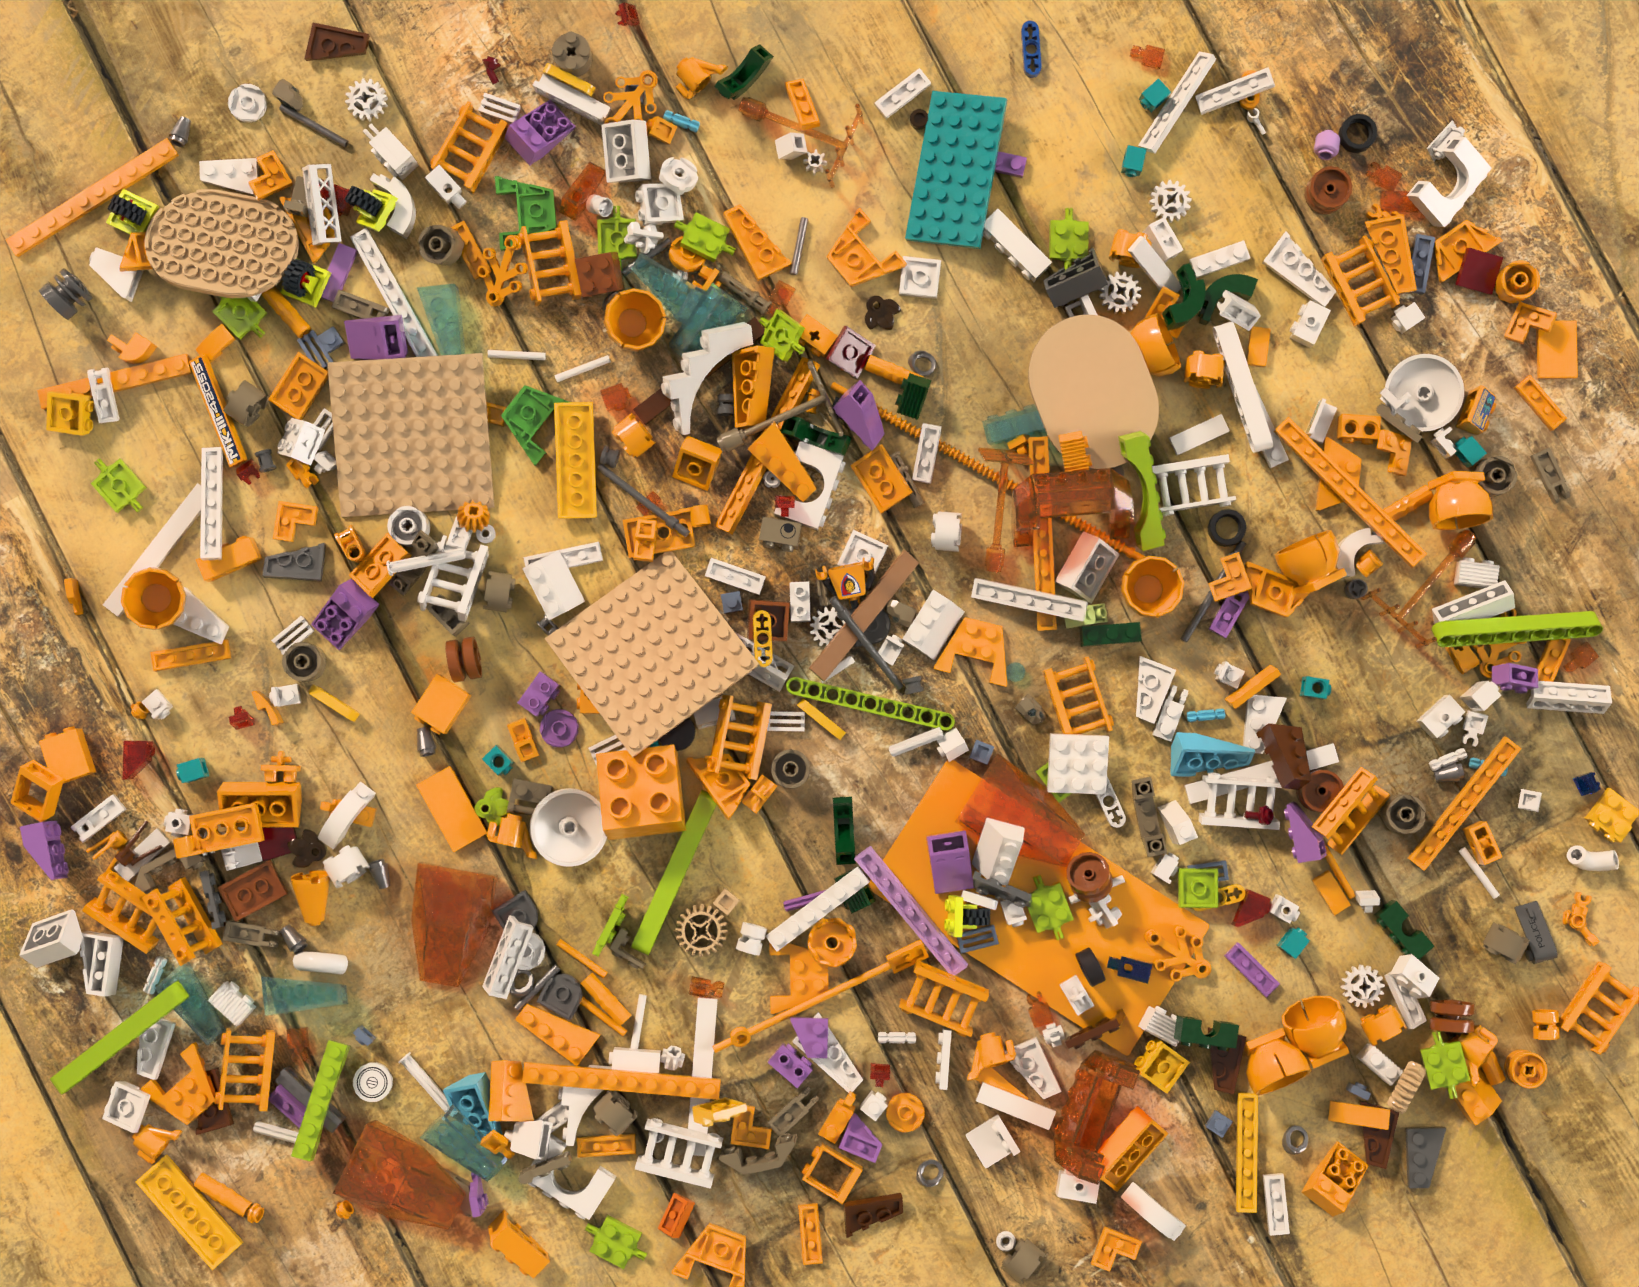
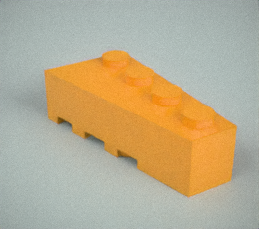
(751, 384)

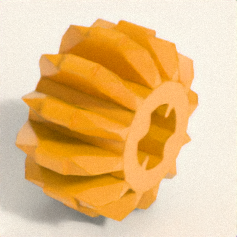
(473, 516)

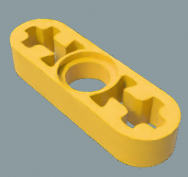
(569, 79)
(757, 653)
(333, 702)
(821, 719)
(1232, 899)

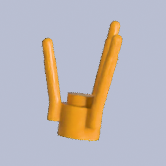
(115, 841)

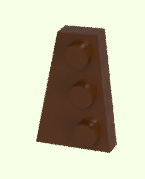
(335, 42)
(1078, 1039)
(1226, 1065)
(1379, 1141)
(867, 1211)

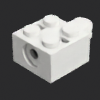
(392, 152)

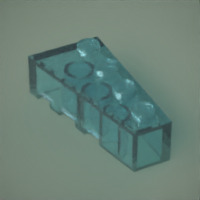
(673, 290)
(715, 311)
(444, 316)
(1012, 424)
(292, 996)
(196, 1009)
(461, 1142)

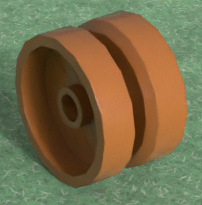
(1326, 179)
(463, 659)
(1310, 796)
(1089, 877)
(1452, 1016)

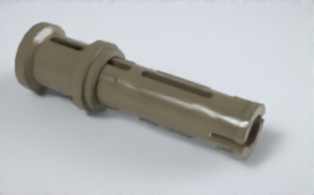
(754, 297)
(915, 497)

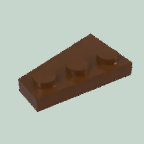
(212, 1117)

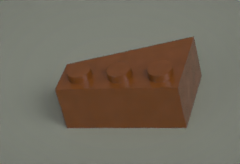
(1288, 754)

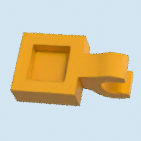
(300, 471)
(497, 1143)

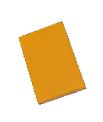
(1557, 351)
(299, 386)
(881, 479)
(372, 571)

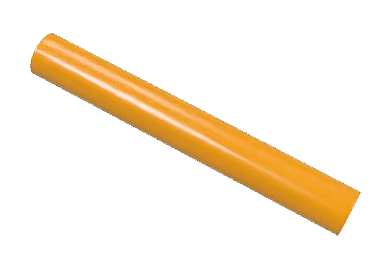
(1339, 874)
(581, 958)
(602, 1016)

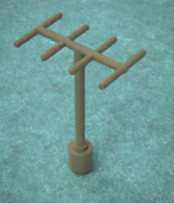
(735, 438)

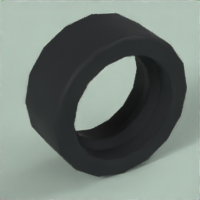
(1364, 120)
(1241, 528)
(1090, 967)

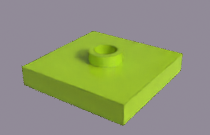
(1198, 887)

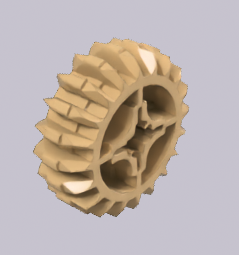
(709, 936)
(1406, 1087)

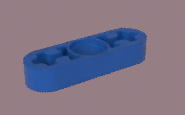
(1025, 36)

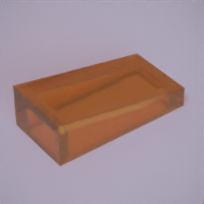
(653, 497)

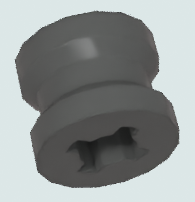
(609, 456)
(913, 685)

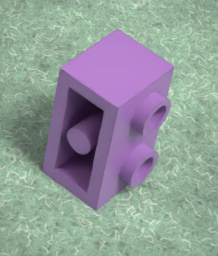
(1515, 677)
(539, 694)
(790, 1064)

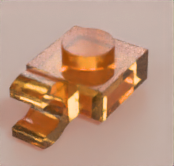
(1151, 56)
(781, 295)
(1582, 657)
(703, 987)

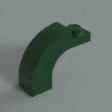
(745, 74)
(1238, 284)
(1193, 299)
(801, 430)
(844, 830)

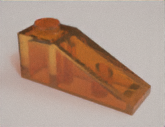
(575, 198)

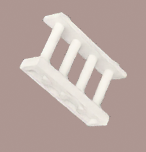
(1199, 467)
(467, 591)
(1229, 817)
(679, 1172)

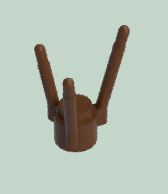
(127, 854)

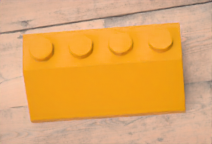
(277, 801)
(1476, 1102)
(1129, 1147)

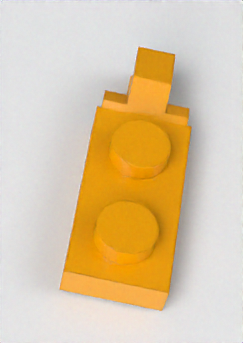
(364, 818)
(838, 1118)

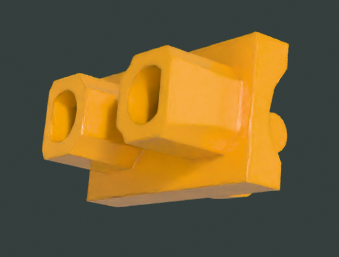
(709, 275)
(271, 771)
(759, 793)

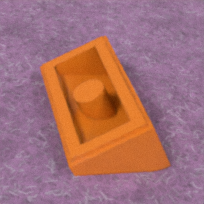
(676, 1216)

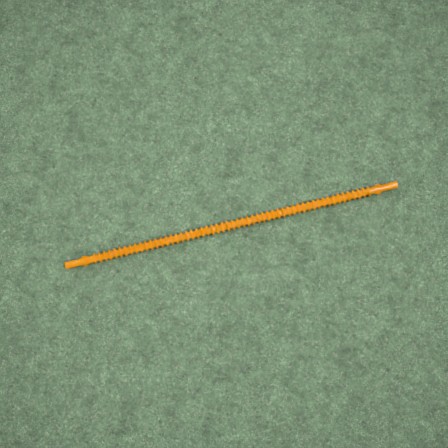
(1128, 551)

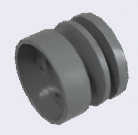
(65, 294)

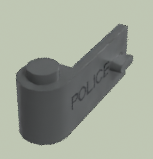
(1541, 944)

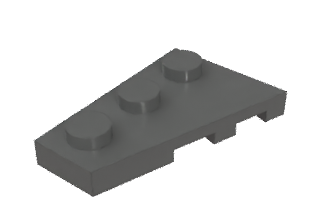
(296, 565)
(208, 881)
(993, 887)
(1422, 1154)

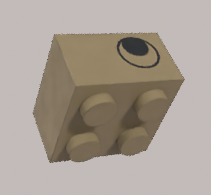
(780, 534)

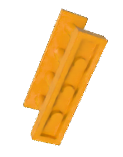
(489, 147)
(565, 251)
(1349, 296)
(1058, 696)
(757, 739)
(1343, 805)
(193, 913)
(117, 922)
(941, 980)
(1580, 1005)
(262, 1080)

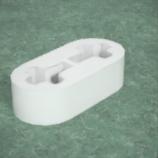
(979, 899)

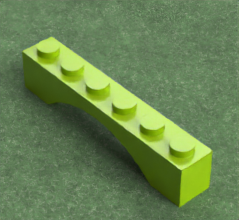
(1148, 528)
(315, 1114)

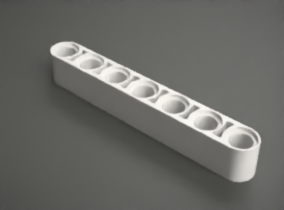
(1243, 387)

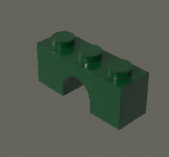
(1110, 634)
(1391, 917)
(1222, 1035)

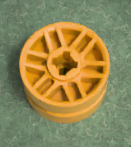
(1528, 1077)

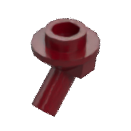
(491, 64)
(1264, 815)

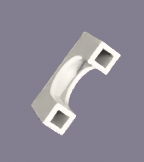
(1470, 170)
(828, 465)
(582, 1201)

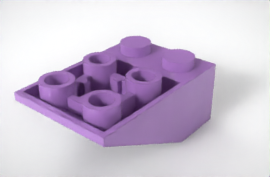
(538, 131)
(376, 338)
(861, 414)
(344, 613)
(1307, 842)
(45, 846)
(950, 861)

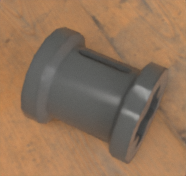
(265, 460)

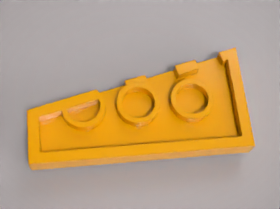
(757, 248)
(1393, 248)
(776, 454)

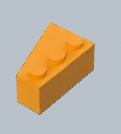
(508, 1094)
(517, 1246)

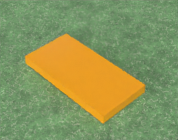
(452, 809)

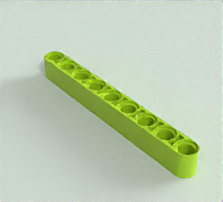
(1517, 629)
(860, 704)
(674, 873)
(119, 1037)

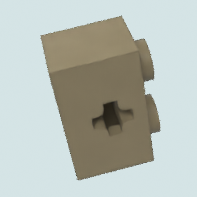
(447, 617)

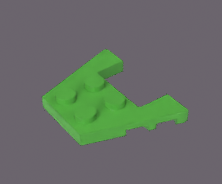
(534, 207)
(526, 416)

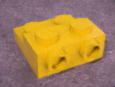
(69, 413)
(1612, 816)
(1161, 1065)
(717, 1111)

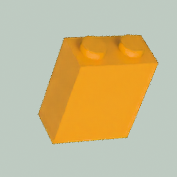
(441, 704)
(68, 754)

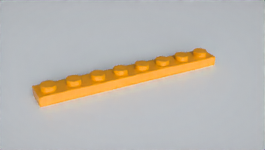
(127, 377)
(1464, 803)

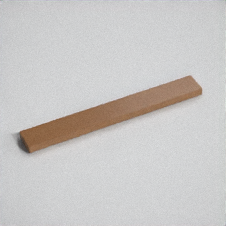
(864, 615)

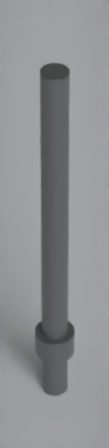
(671, 521)
(1208, 599)
(844, 614)

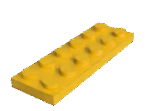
(575, 460)
(189, 1212)

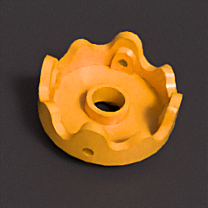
(835, 929)

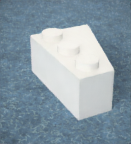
(101, 962)

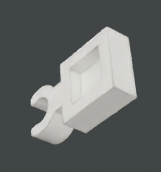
(1474, 724)

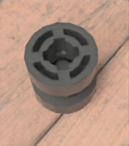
(726, 404)
(1359, 587)

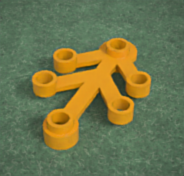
(633, 98)
(501, 272)
(1495, 650)
(1181, 955)

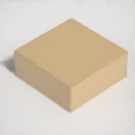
(726, 901)

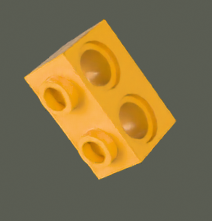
(1358, 424)

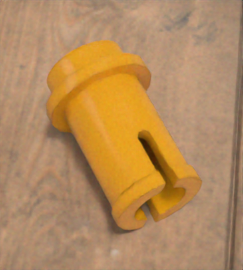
(811, 395)

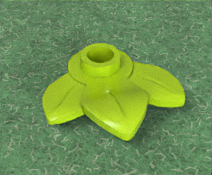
(496, 806)

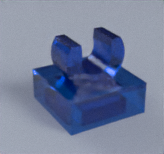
(1586, 783)

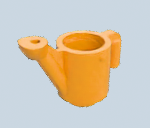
(696, 75)
(512, 833)
(1476, 1051)
(990, 1054)
(153, 1141)

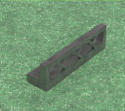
(302, 1090)

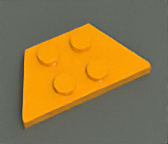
(303, 230)
(1452, 246)
(135, 254)
(1347, 462)
(1272, 590)
(725, 787)

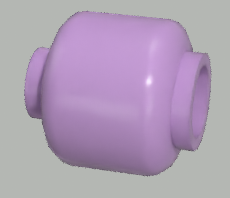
(1327, 145)

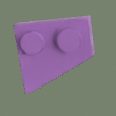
(812, 1035)
(860, 1140)
(477, 1198)

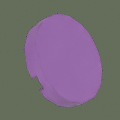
(559, 728)

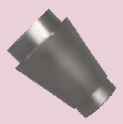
(180, 132)
(425, 742)
(1450, 773)
(380, 873)
(293, 939)

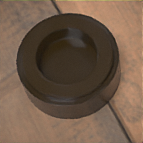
(918, 119)

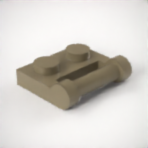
(526, 791)

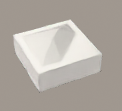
(1529, 800)

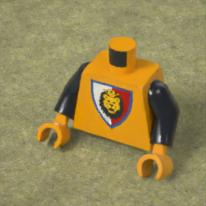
(849, 580)

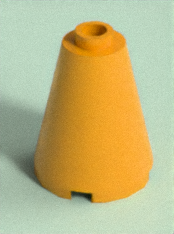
(312, 895)

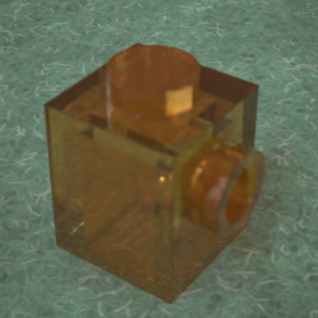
(616, 397)

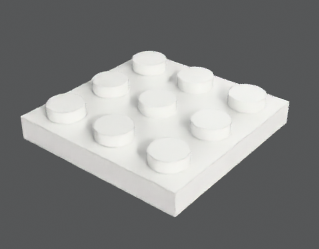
(1078, 763)

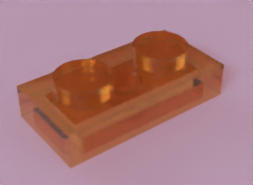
(1396, 201)

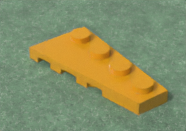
(562, 1035)

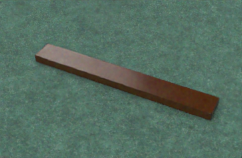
(659, 402)

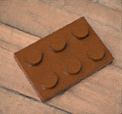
(252, 890)

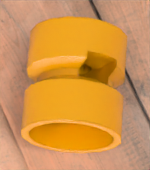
(1545, 1017)

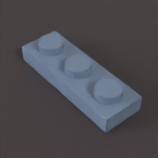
(1421, 260)

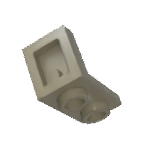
(298, 202)
(621, 939)

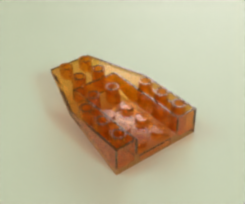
(1020, 800)
(449, 920)
(399, 1179)

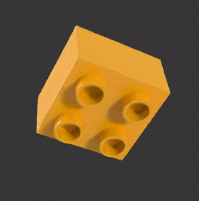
(640, 792)

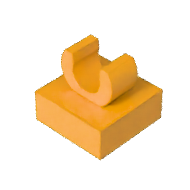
(1020, 444)

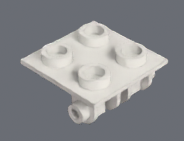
(241, 855)

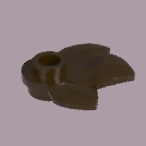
(883, 315)
(303, 849)

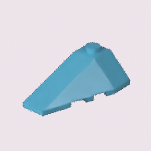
(1202, 753)
(472, 1099)

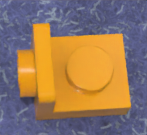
(660, 129)

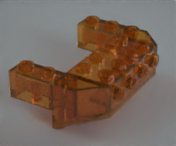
(1071, 495)
(1088, 1113)

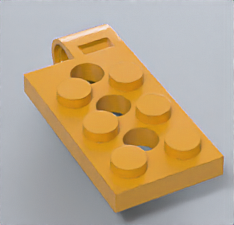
(692, 517)
(215, 841)

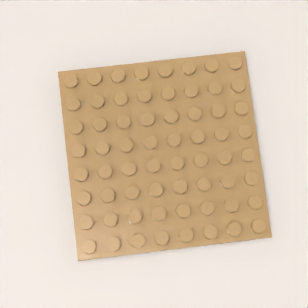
(410, 434)
(651, 652)

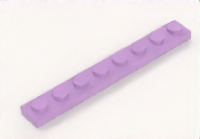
(911, 911)

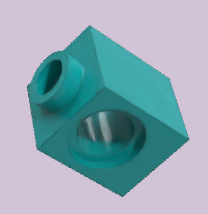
(1154, 95)
(1133, 161)
(1469, 451)
(1307, 684)
(490, 758)
(192, 770)
(1293, 942)

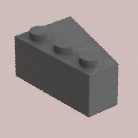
(1076, 281)

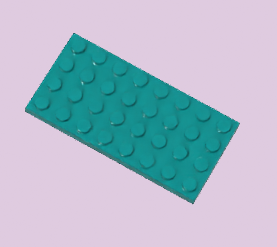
(956, 169)

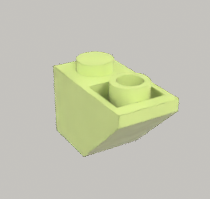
(1094, 615)

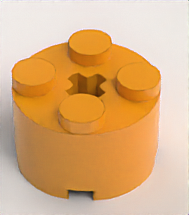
(1121, 243)
(1520, 272)
(1204, 370)
(634, 435)
(1382, 1025)

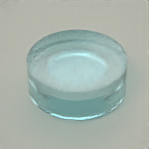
(1015, 672)

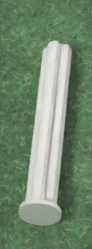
(423, 561)
(425, 1081)

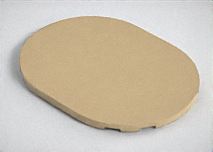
(221, 243)
(1093, 381)

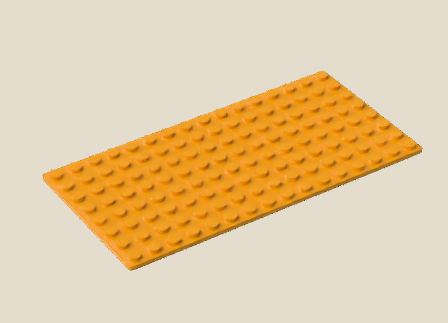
(1038, 959)

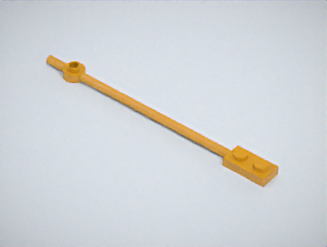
(897, 961)

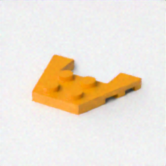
(855, 260)
(977, 641)
(806, 978)
(190, 1095)
(718, 1249)

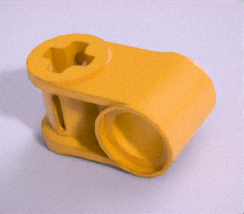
(349, 541)
(1368, 563)
(1463, 658)

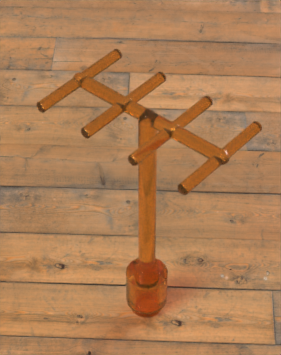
(757, 110)
(1457, 548)
(995, 553)

